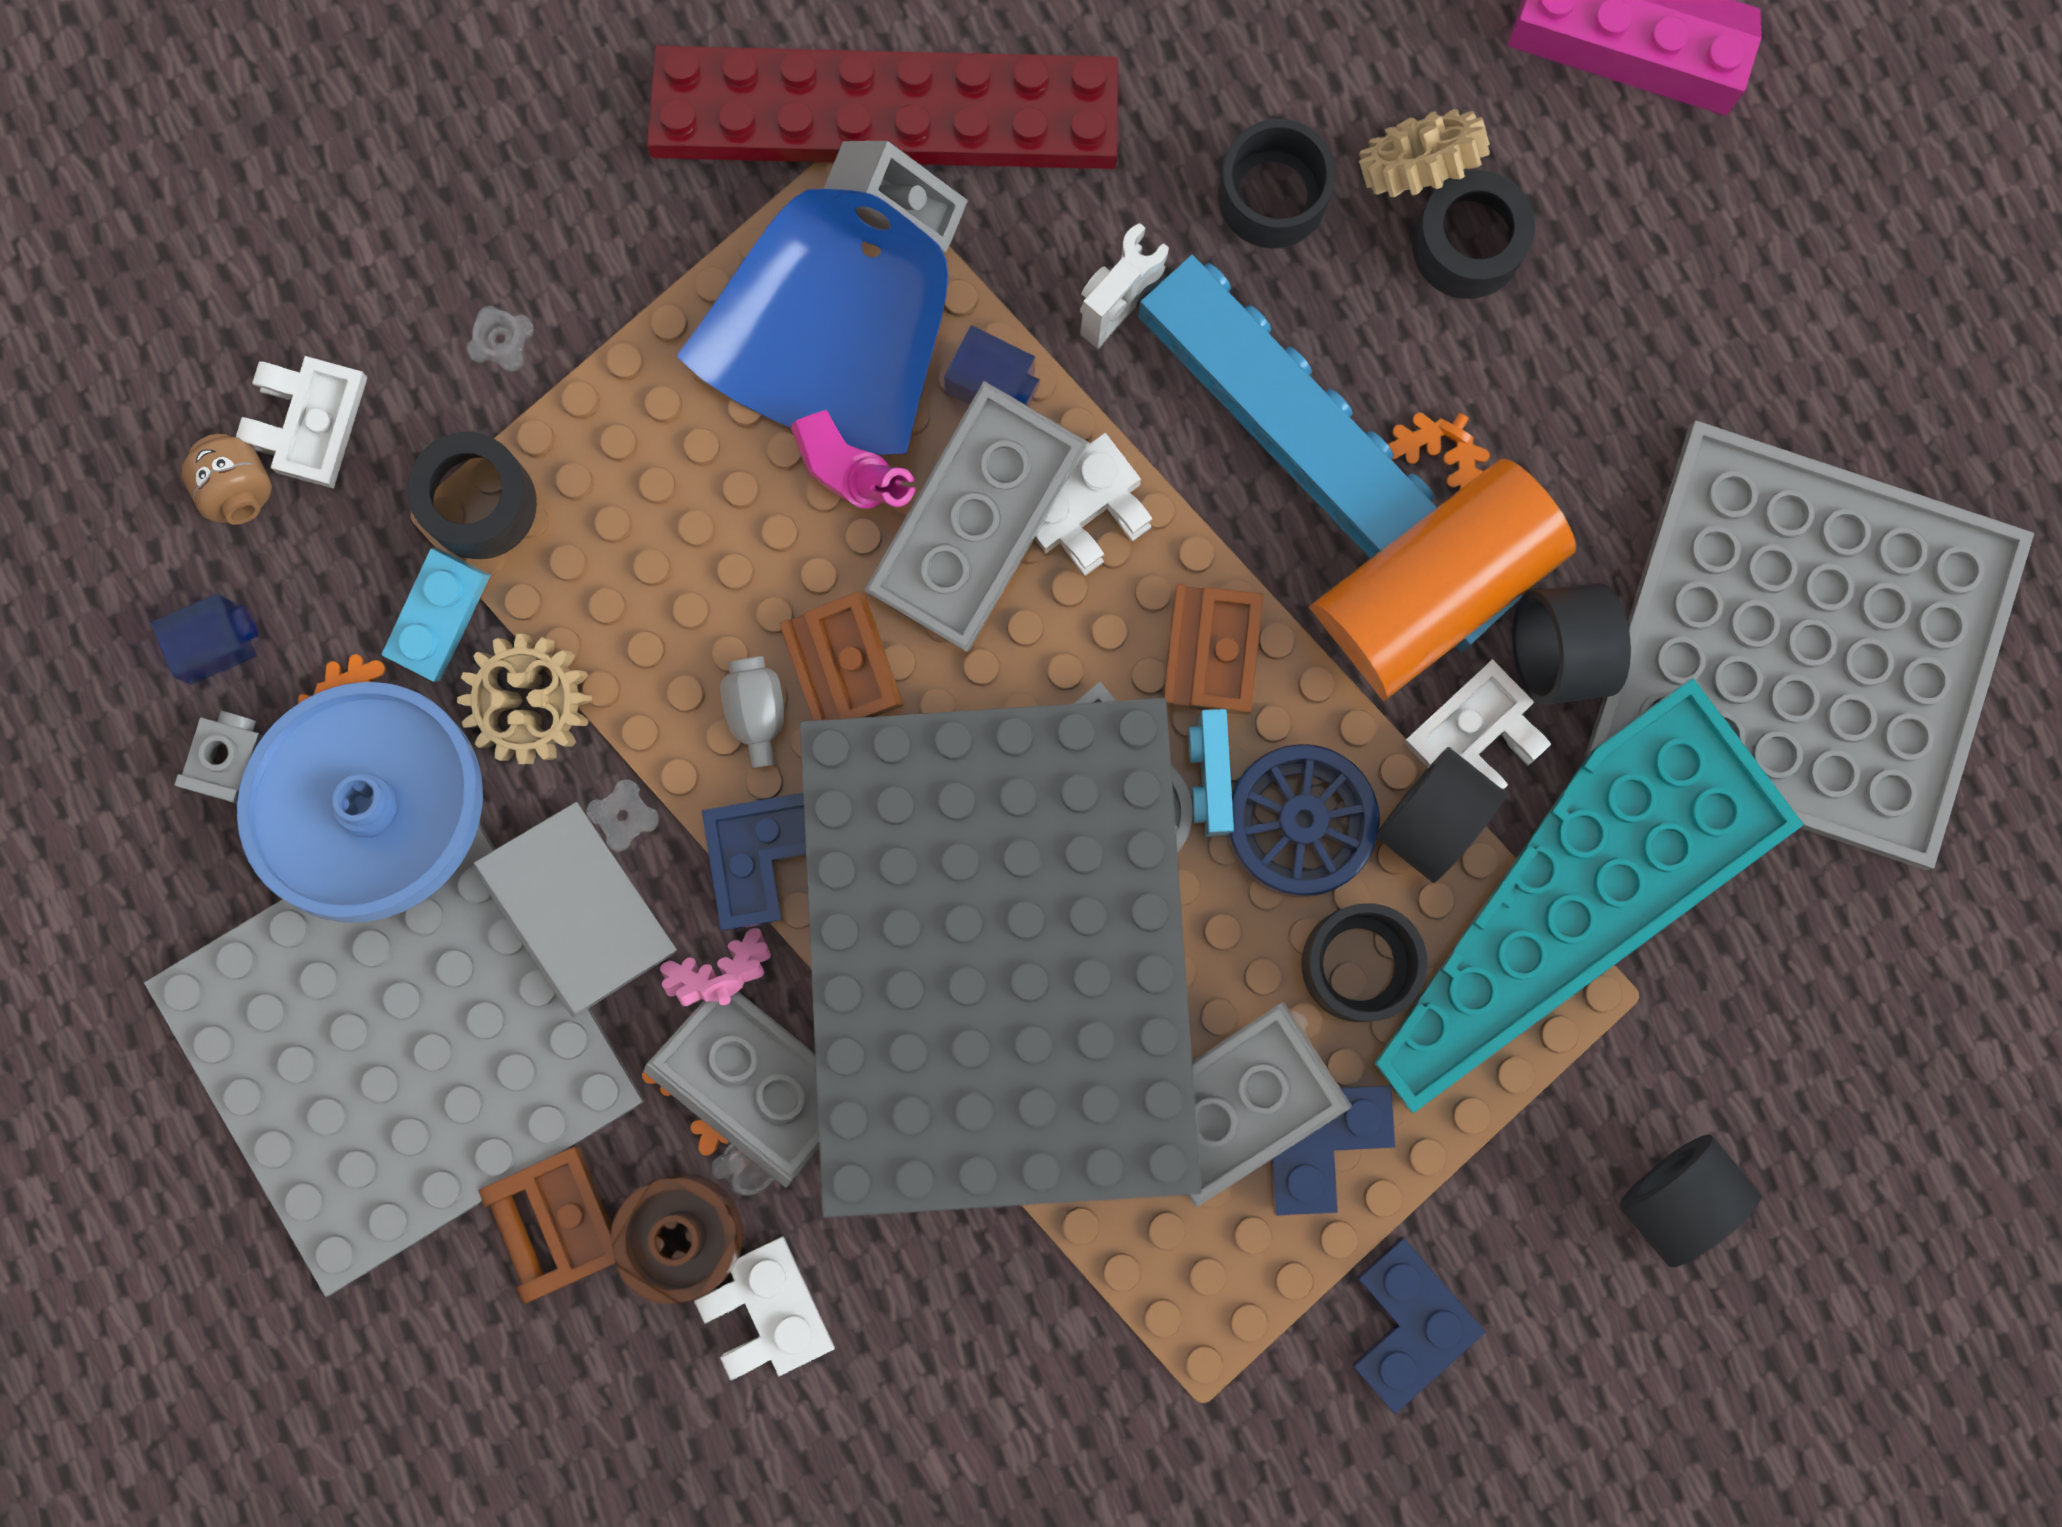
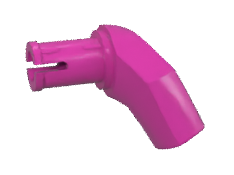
(847, 470)

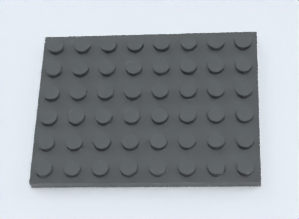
(997, 959)

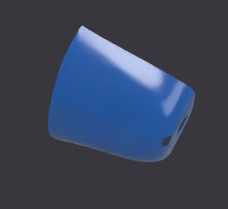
(824, 324)

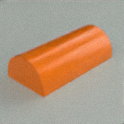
(1446, 576)

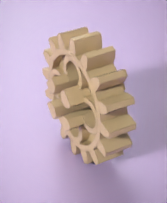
(1424, 152)
(524, 665)

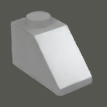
(902, 183)

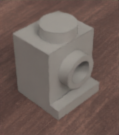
(223, 779)

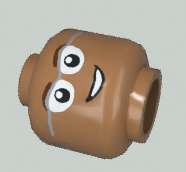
(225, 478)

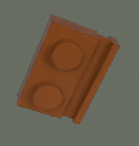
(1213, 649)
(841, 660)

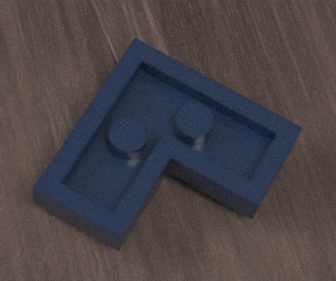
(742, 853)
(1306, 1171)
(1428, 1331)

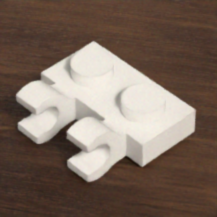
(1115, 292)
(317, 420)
(1097, 484)
(1475, 718)
(779, 1307)

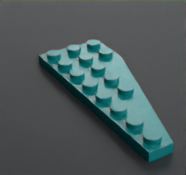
(1620, 856)

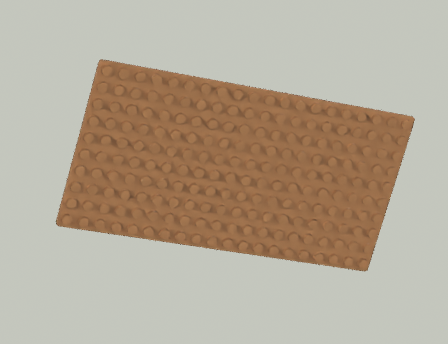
(692, 529)

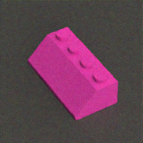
(1667, 47)

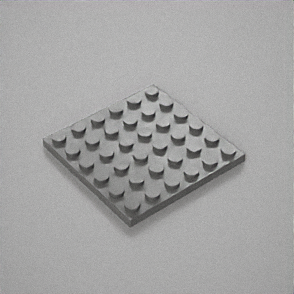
(1828, 630)
(388, 1065)

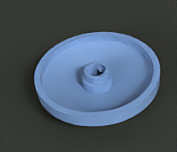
(360, 802)

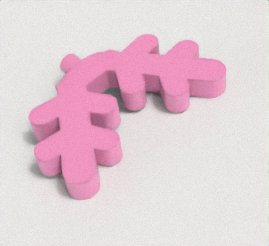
(693, 984)

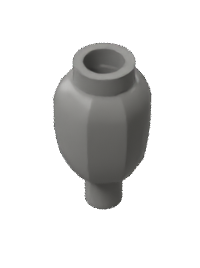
(753, 707)

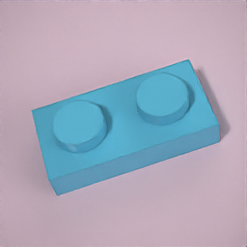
(436, 614)
(1213, 798)

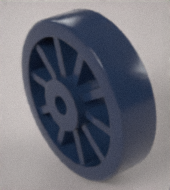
(1304, 820)

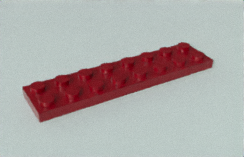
(923, 103)

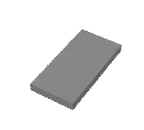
(976, 516)

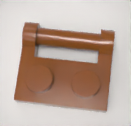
(568, 1216)

